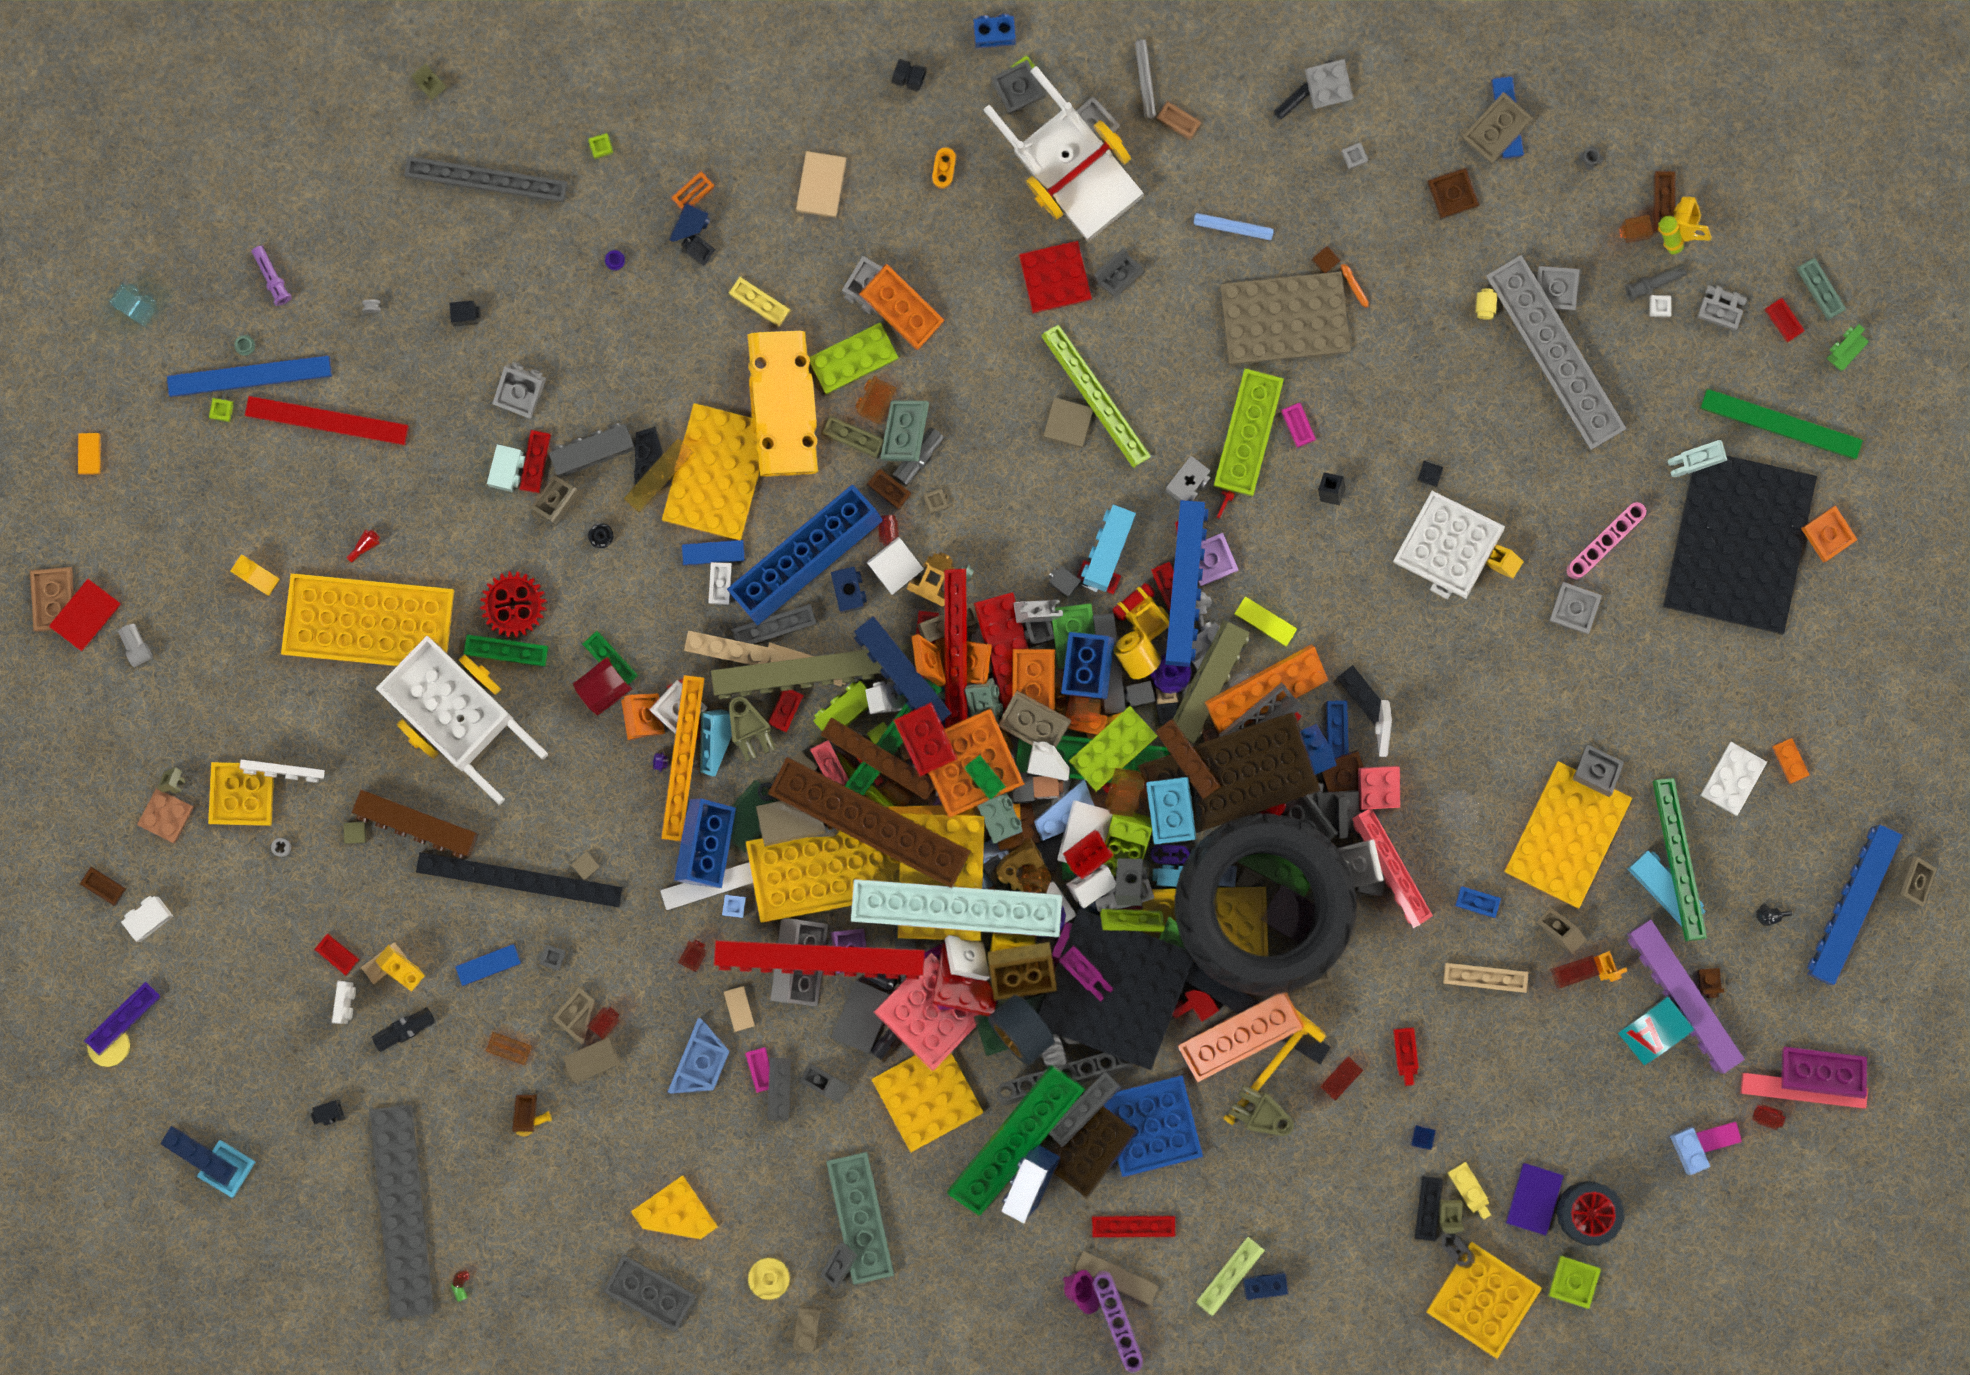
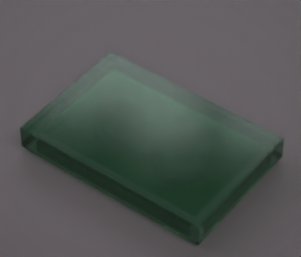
(746, 818)

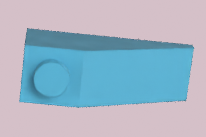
(714, 739)

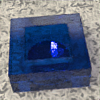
(1423, 1137)

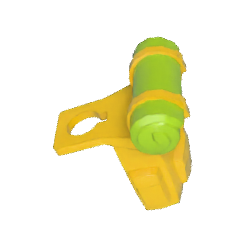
(1682, 226)

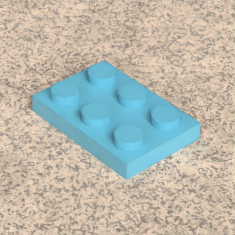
(1171, 810)

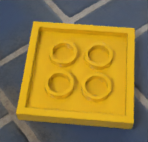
(239, 796)

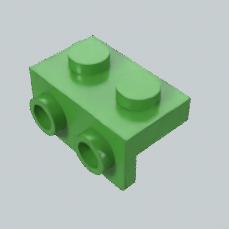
(1849, 348)

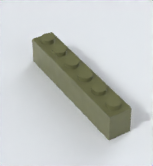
(1210, 678)

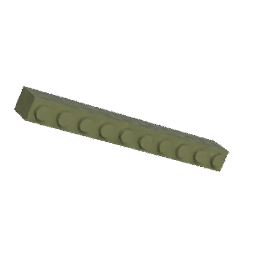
(798, 672)

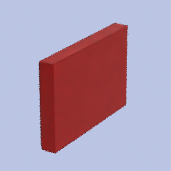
(84, 615)
(925, 739)

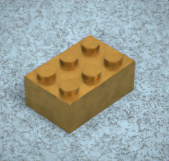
(1022, 971)

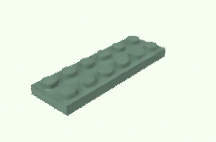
(860, 1217)

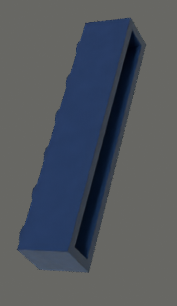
(898, 667)

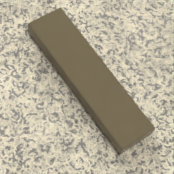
(1124, 1280)

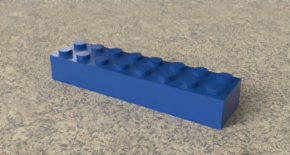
(805, 554)

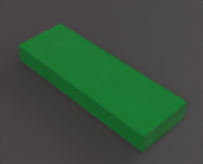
(600, 649)

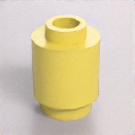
(1486, 304)

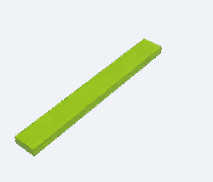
(1095, 396)

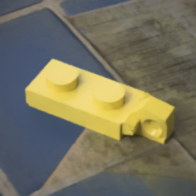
(1470, 1189)

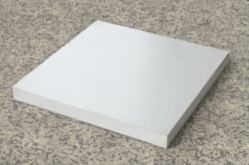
(1449, 544)

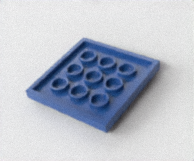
(1162, 1123)

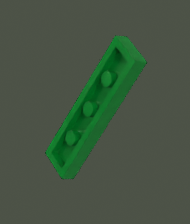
(506, 650)

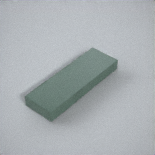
(1821, 288)

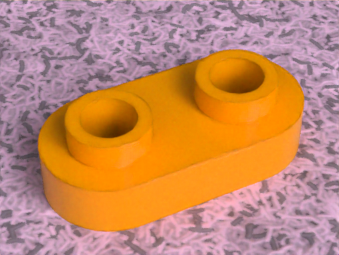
(943, 168)

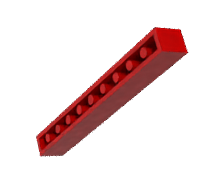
(819, 958)

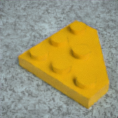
(675, 1212)

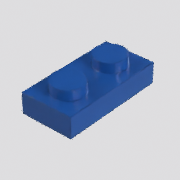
(1477, 902)

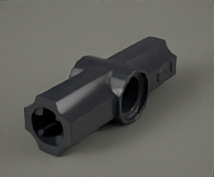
(403, 1029)

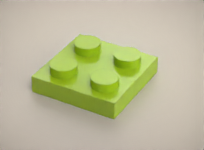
(1574, 1282)

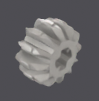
(1055, 1054)

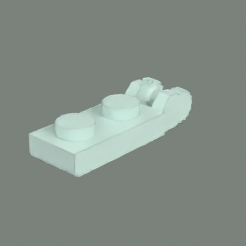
(1698, 458)

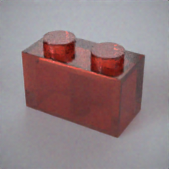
(1574, 971)

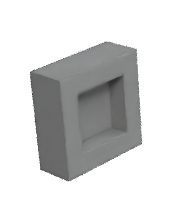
(1354, 156)

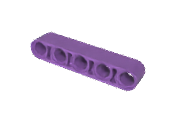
(1118, 1331)

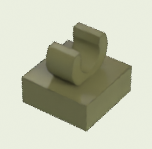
(170, 779)

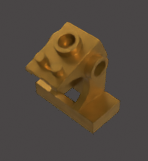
(926, 589)
(1025, 854)

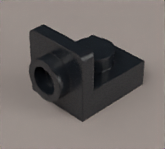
(697, 249)

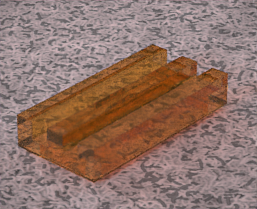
(492, 1042)

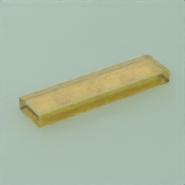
(658, 475)

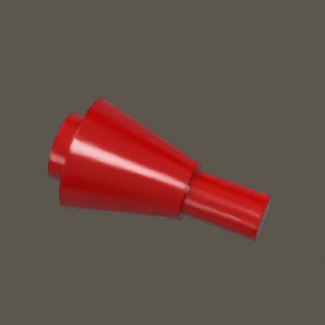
(367, 541)

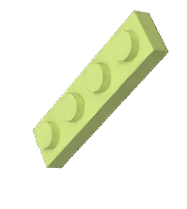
(1230, 1276)

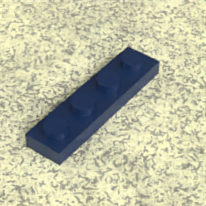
(199, 1156)

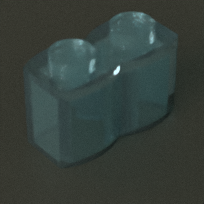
(134, 305)

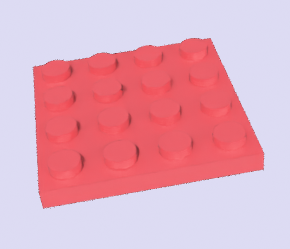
(919, 1023)

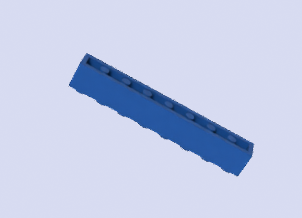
(1185, 583)
(1854, 904)

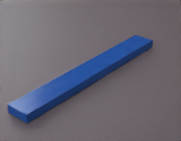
(249, 376)

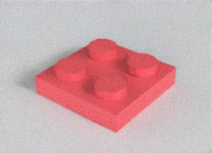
(1379, 787)

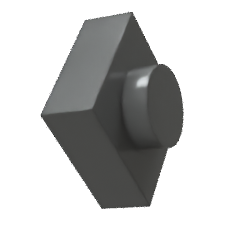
(552, 957)

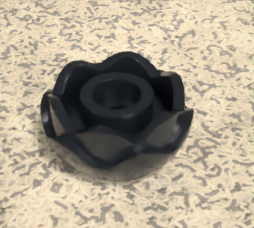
(596, 530)

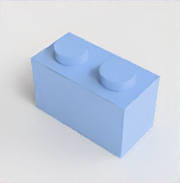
(1689, 1151)

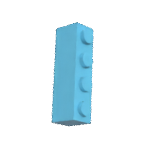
(1109, 547)
(1657, 882)

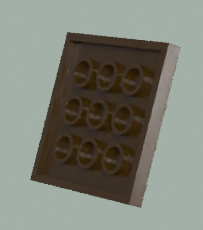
(1090, 1151)

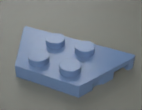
(701, 1061)

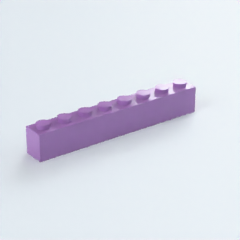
(1685, 995)

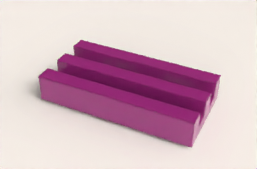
(1061, 943)

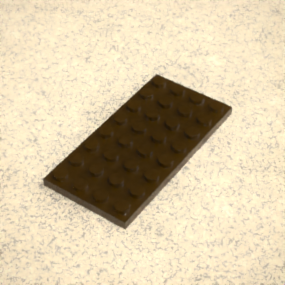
(1253, 766)

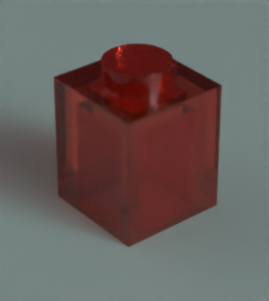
(604, 1022)

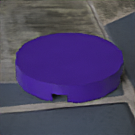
(1170, 677)

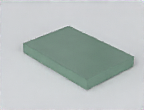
(904, 430)

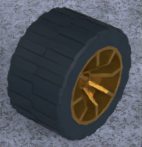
(1021, 1029)

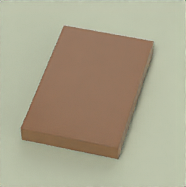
(49, 593)

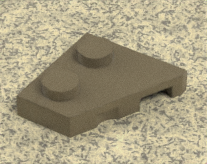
(576, 1014)

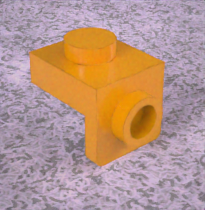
(1607, 967)

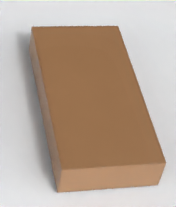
(1178, 120)

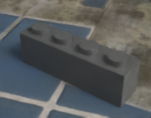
(592, 450)

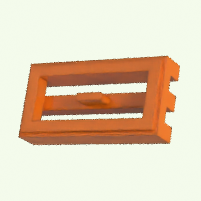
(705, 181)

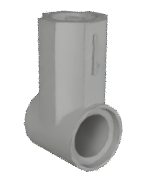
(137, 650)

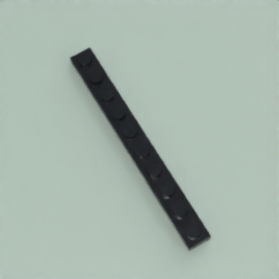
(519, 879)

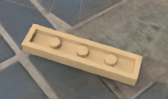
(1485, 977)

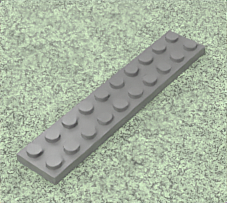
(1556, 352)

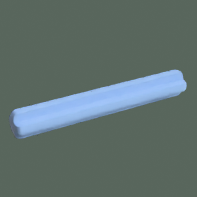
(1233, 226)

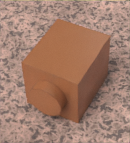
(1047, 787)

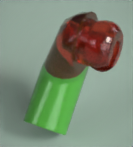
(458, 1283)

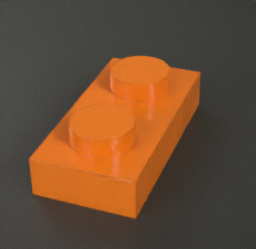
(1790, 761)

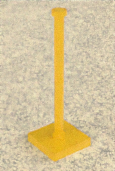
(1309, 1028)

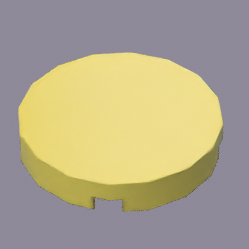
(114, 1054)
(769, 1272)

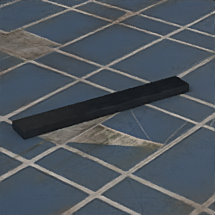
(1240, 1001)

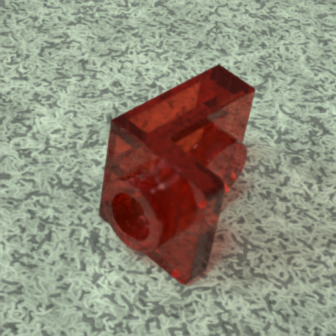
(693, 955)

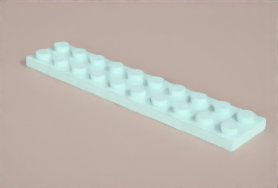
(956, 908)

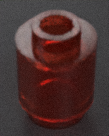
(888, 529)
(1768, 1117)

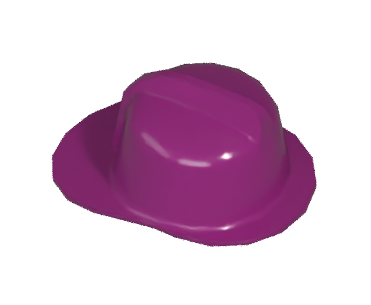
(1081, 1290)

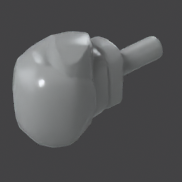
(1204, 603)

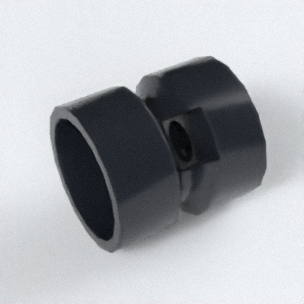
(910, 75)

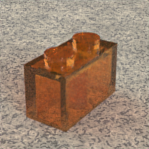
(1124, 792)

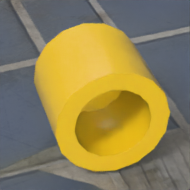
(1137, 654)

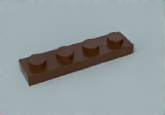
(1188, 759)

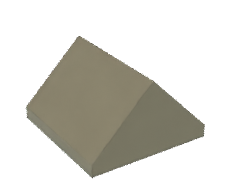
(555, 500)
(1915, 881)

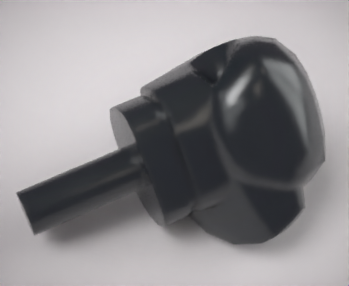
(1770, 916)

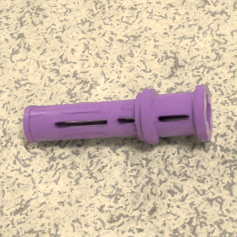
(274, 283)

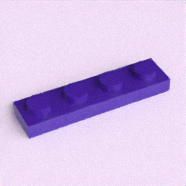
(122, 1018)

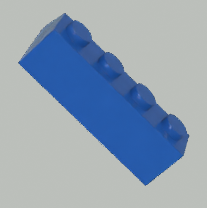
(705, 843)

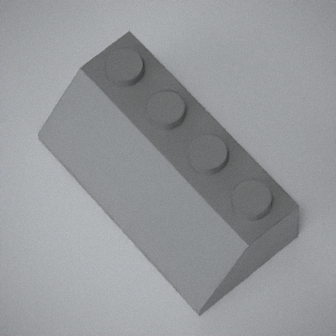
(798, 987)

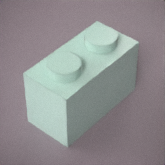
(505, 468)

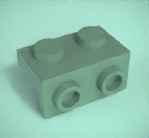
(1000, 818)

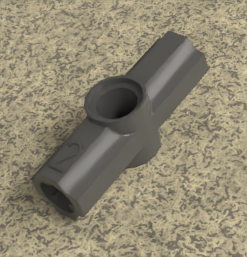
(909, 469)

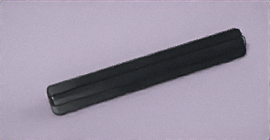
(1293, 100)

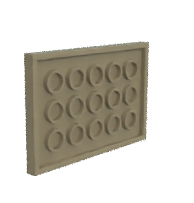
(1285, 318)

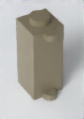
(591, 1060)

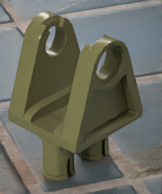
(748, 726)
(1264, 1114)

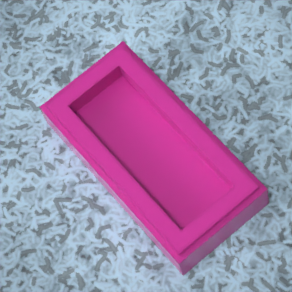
(1298, 425)
(759, 1068)
(1719, 1136)

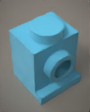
(1166, 876)

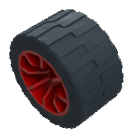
(1590, 1213)

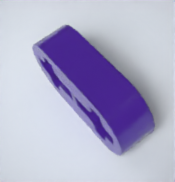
(1169, 849)

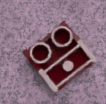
(601, 687)

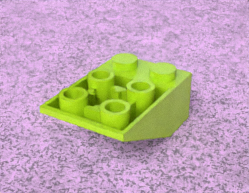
(1127, 838)

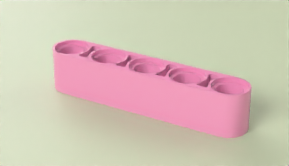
(1610, 532)

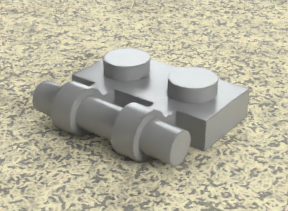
(1721, 313)

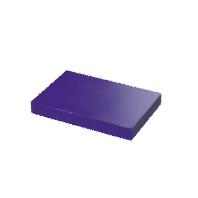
(1534, 1199)

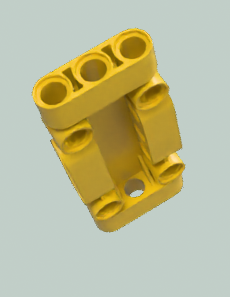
(782, 403)

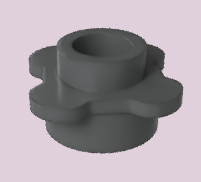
(1597, 158)

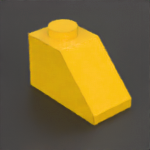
(1504, 561)
(255, 575)

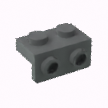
(1118, 273)
(1038, 632)

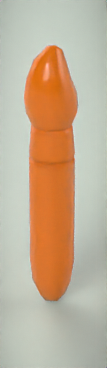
(1347, 273)

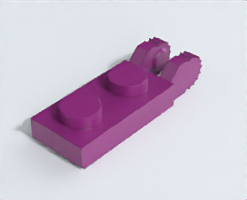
(1084, 971)

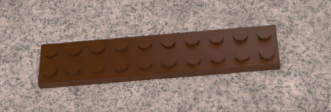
(869, 822)

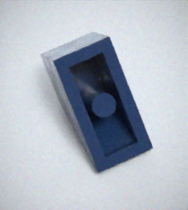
(689, 222)

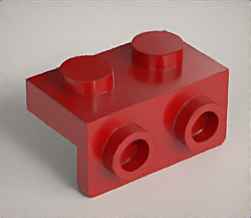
(1087, 854)

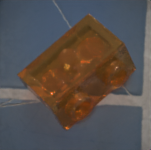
(875, 400)

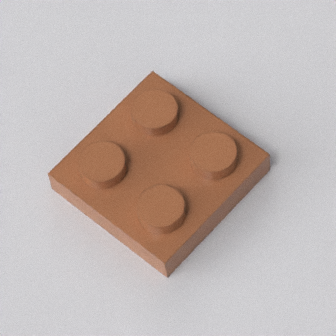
(165, 815)

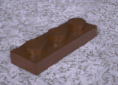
(1663, 196)

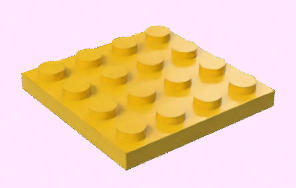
(926, 1101)
(1484, 1301)

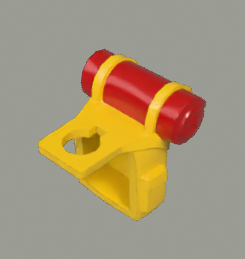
(1143, 612)

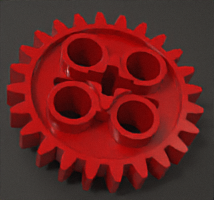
(514, 623)

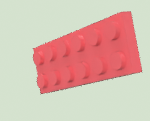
(1393, 869)

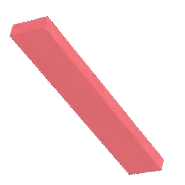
(1772, 1087)

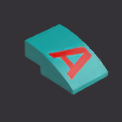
(1656, 1030)

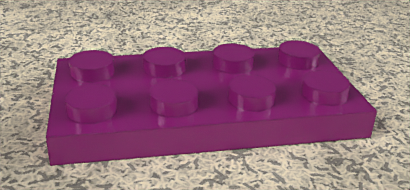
(1824, 1072)

